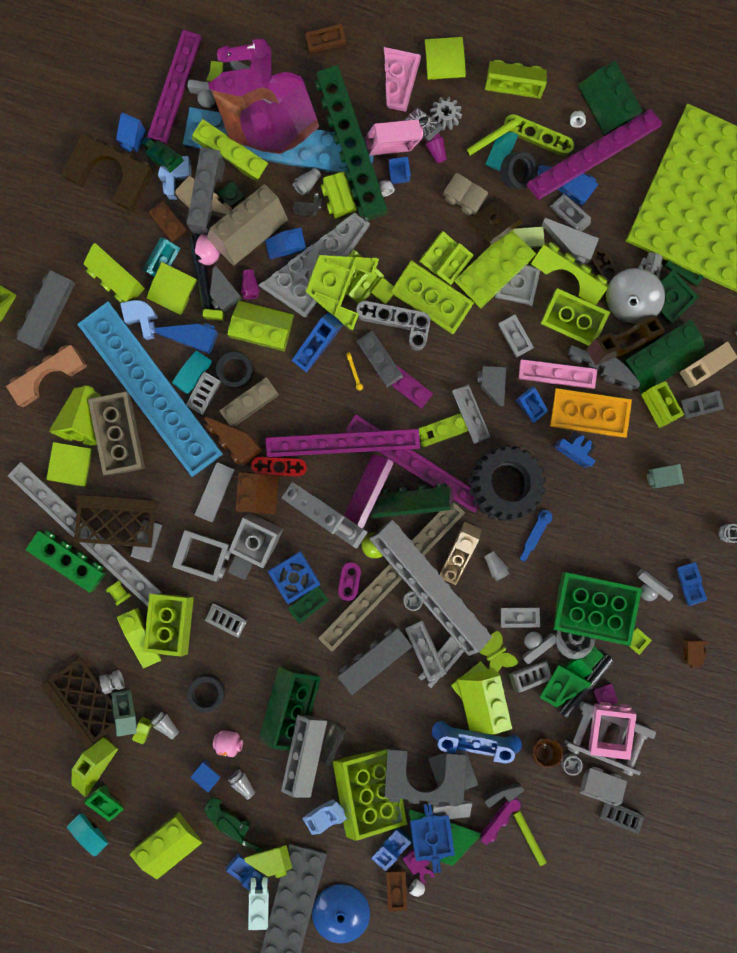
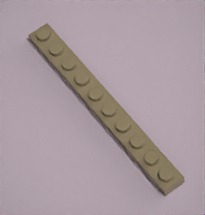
(386, 580)

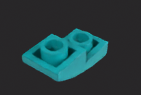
(191, 372)
(87, 836)

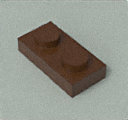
(325, 38)
(167, 221)
(396, 890)

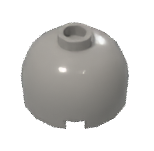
(574, 645)

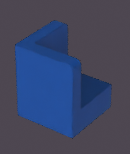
(399, 170)
(205, 776)

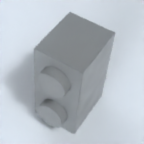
(603, 786)

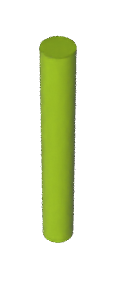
(493, 136)
(529, 837)

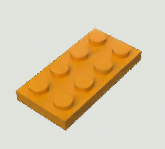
(590, 413)

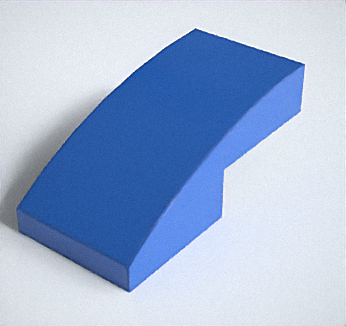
(691, 584)
(391, 848)
(244, 872)

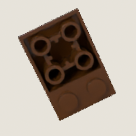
(239, 443)

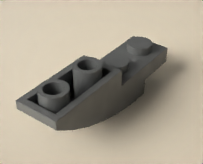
(611, 370)

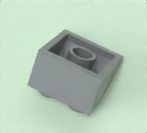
(255, 539)

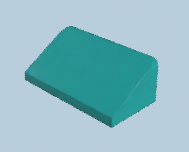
(500, 149)
(163, 252)

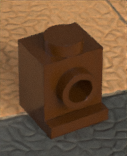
(694, 653)

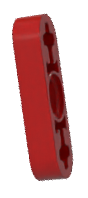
(265, 461)

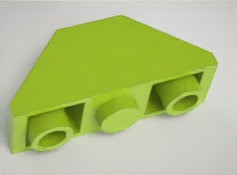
(91, 765)

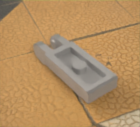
(448, 654)

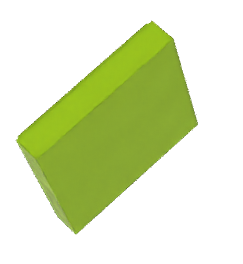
(69, 464)

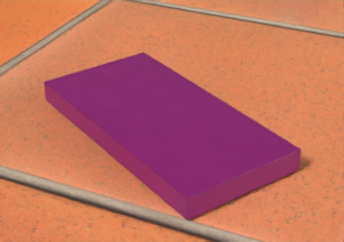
(368, 490)

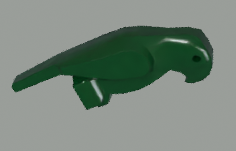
(229, 823)

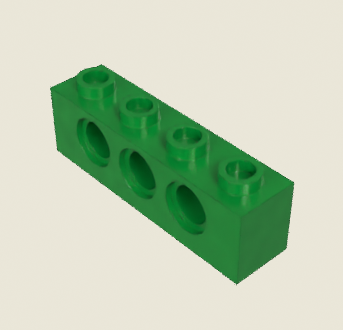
(39, 548)

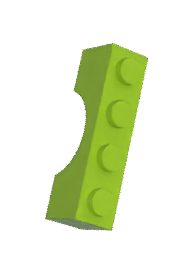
(235, 153)
(551, 259)

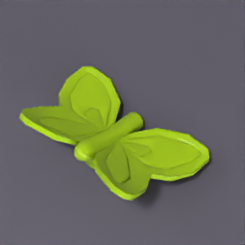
(496, 655)

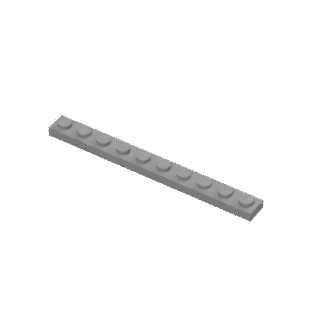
(66, 517)

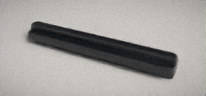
(201, 276)
(598, 671)

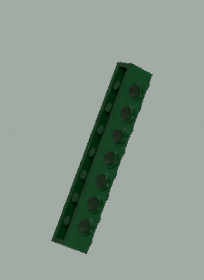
(332, 78)

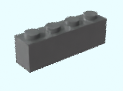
(45, 310)
(374, 661)

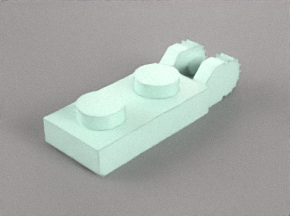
(258, 906)

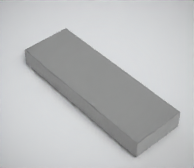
(471, 414)
(214, 492)
(425, 651)

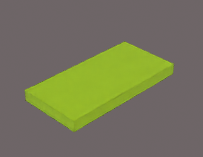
(432, 296)

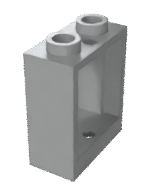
(183, 550)

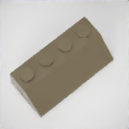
(248, 225)
(116, 433)

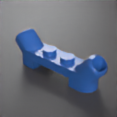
(452, 738)

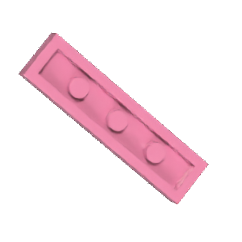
(557, 374)

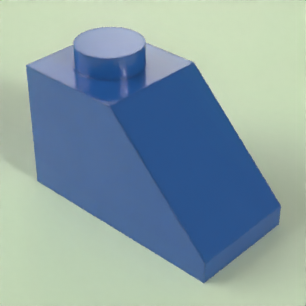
(130, 133)
(286, 243)

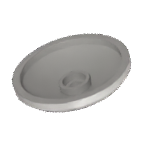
(635, 284)

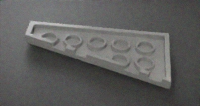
(291, 281)

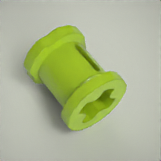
(118, 592)

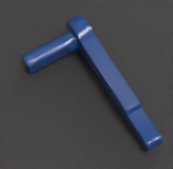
(544, 518)

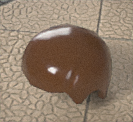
(547, 753)

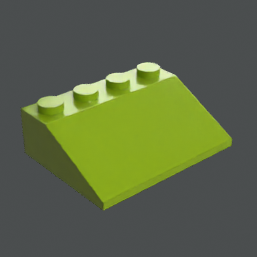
(362, 795)

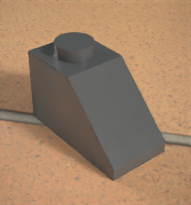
(222, 292)
(493, 383)

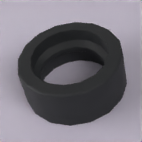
(507, 169)
(220, 369)
(202, 707)

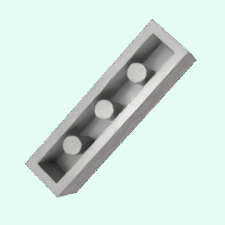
(304, 756)

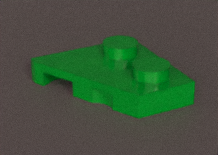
(563, 686)

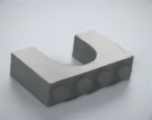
(209, 170)
(449, 790)

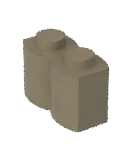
(465, 194)

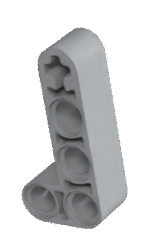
(392, 320)

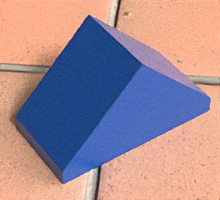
(532, 404)

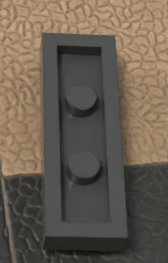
(379, 359)

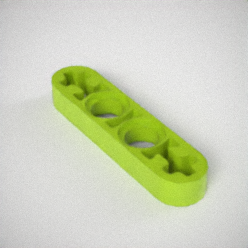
(540, 131)

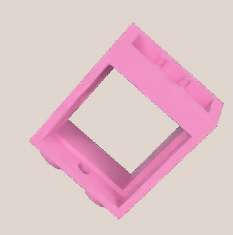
(393, 137)
(608, 749)

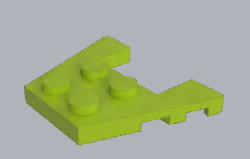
(330, 282)

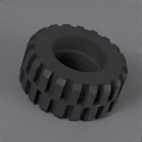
(530, 480)

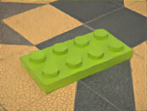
(495, 268)

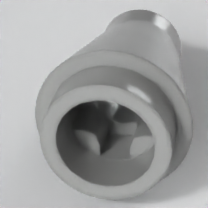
(305, 182)
(496, 566)
(164, 724)
(240, 783)

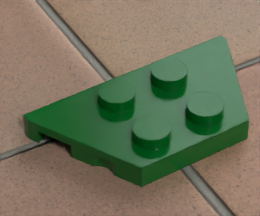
(462, 839)

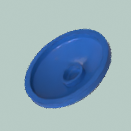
(345, 901)

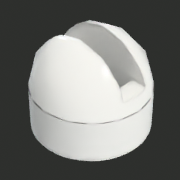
(577, 123)
(386, 188)
(416, 888)

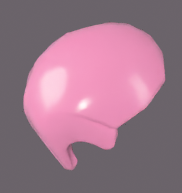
(206, 251)

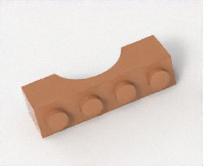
(26, 388)

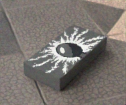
(429, 125)

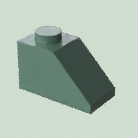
(665, 476)
(123, 713)

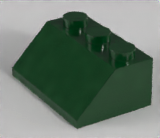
(610, 98)

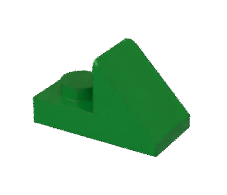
(584, 665)
(104, 803)

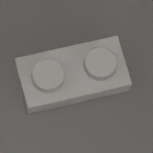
(515, 336)
(520, 617)

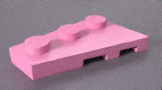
(400, 77)

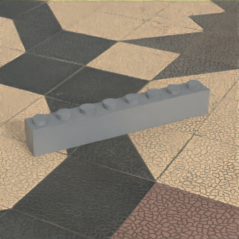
(430, 588)

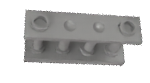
(324, 515)
(642, 734)

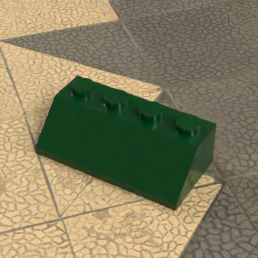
(667, 356)
(413, 502)
(291, 696)

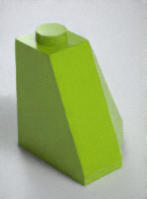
(75, 417)

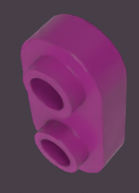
(349, 581)

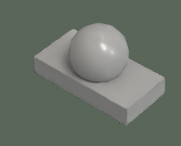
(205, 95)
(653, 587)
(537, 645)

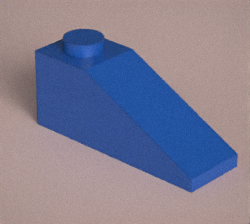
(578, 188)
(192, 335)
(317, 341)

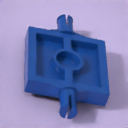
(432, 838)

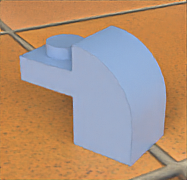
(178, 174)
(141, 313)
(324, 816)

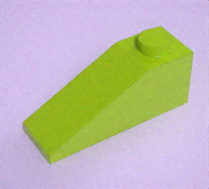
(134, 631)

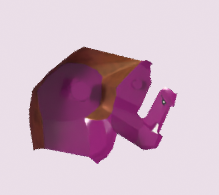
(248, 117)

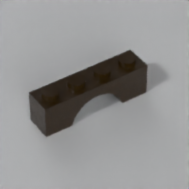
(609, 346)

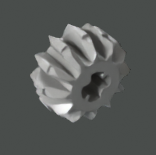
(453, 113)

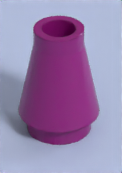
(437, 148)
(249, 285)

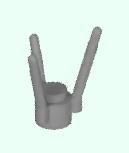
(652, 263)

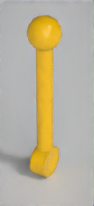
(359, 386)

